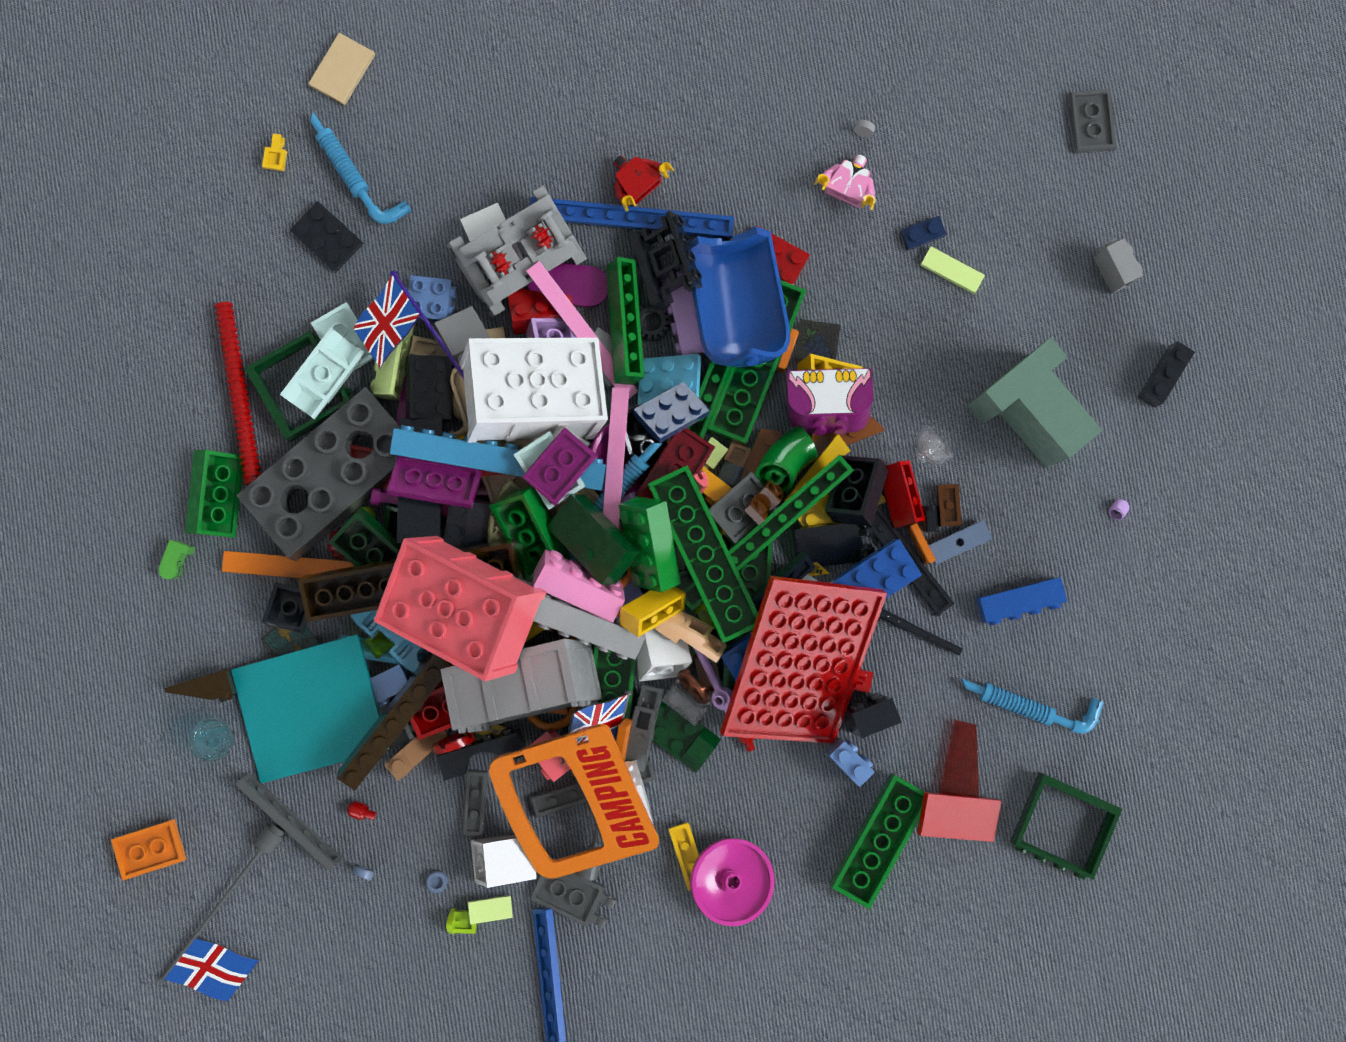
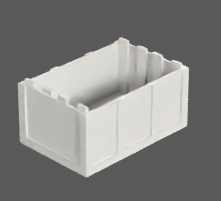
(533, 387)

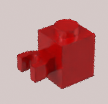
(864, 681)

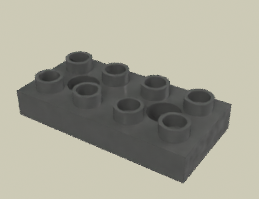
(329, 474)

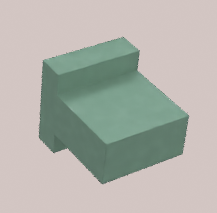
(1039, 407)

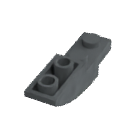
(643, 726)

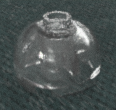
(932, 447)

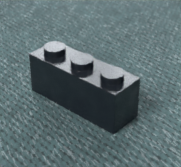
(1166, 374)

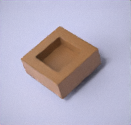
(737, 454)

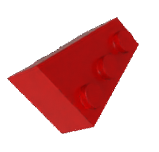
(529, 304)

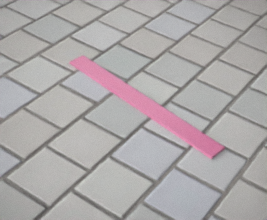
(573, 318)
(615, 454)

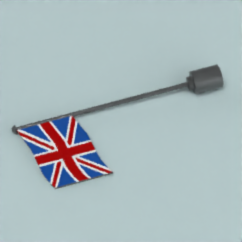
(608, 713)

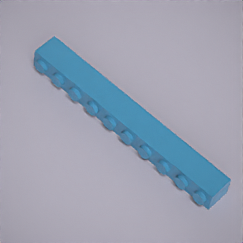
(475, 455)

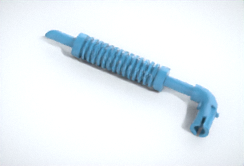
(352, 177)
(630, 474)
(1035, 710)

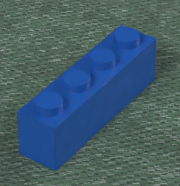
(1021, 600)

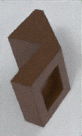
(764, 501)

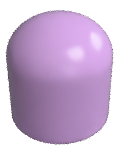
(1121, 506)

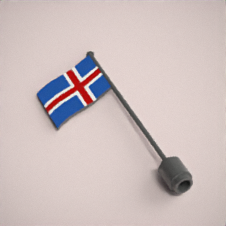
(209, 965)

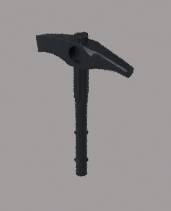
(905, 625)

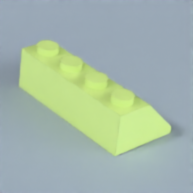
(390, 377)

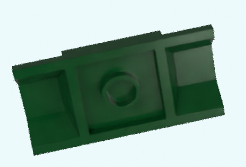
(682, 739)

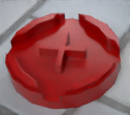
(453, 742)

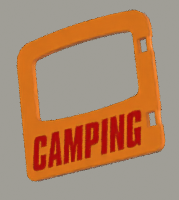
(607, 787)

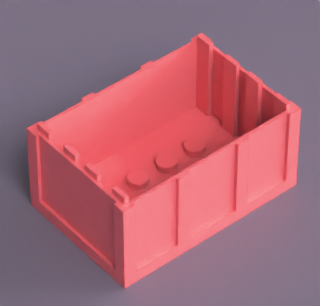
(458, 607)

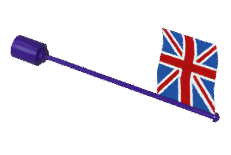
(390, 321)

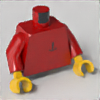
(637, 179)

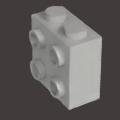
(1118, 265)
(458, 328)

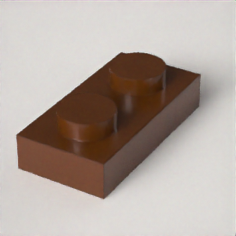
(949, 505)

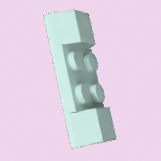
(322, 373)

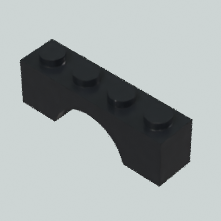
(457, 761)

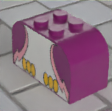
(829, 399)

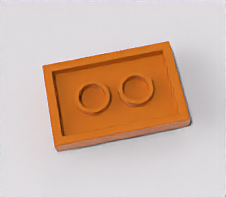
(148, 849)

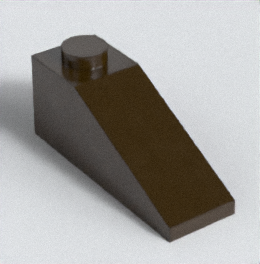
(210, 687)

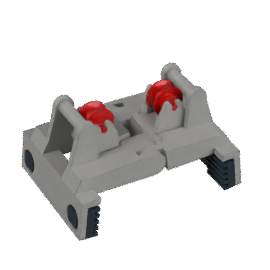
(500, 265)

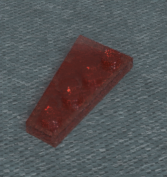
(961, 763)

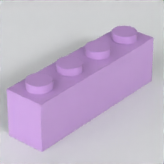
(685, 322)

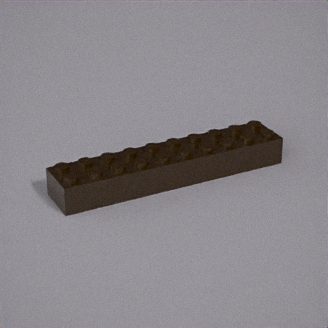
(362, 586)

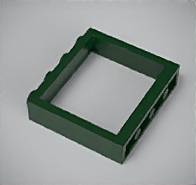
(254, 372)
(1100, 843)

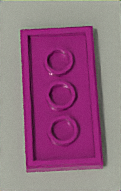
(434, 482)

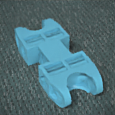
(403, 651)

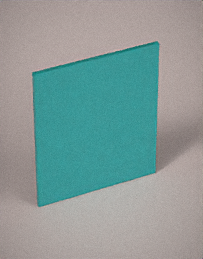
(306, 707)

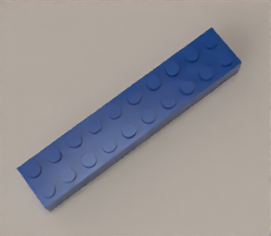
(884, 569)

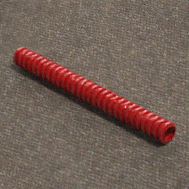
(237, 391)

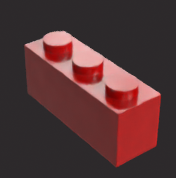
(902, 495)

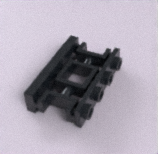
(651, 265)

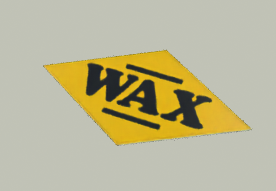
(818, 570)

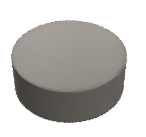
(864, 128)

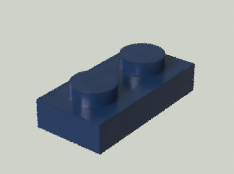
(923, 233)

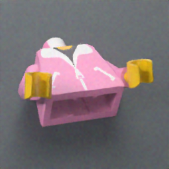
(849, 182)

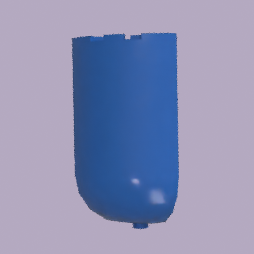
(741, 299)

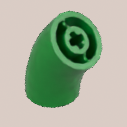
(787, 458)

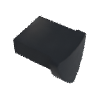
(932, 518)

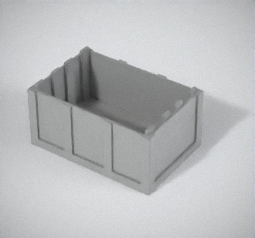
(545, 681)

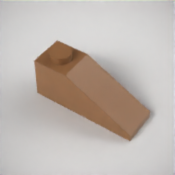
(412, 755)

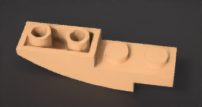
(694, 633)

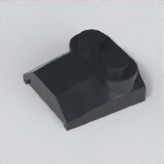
(285, 609)

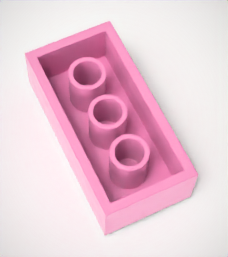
(577, 586)

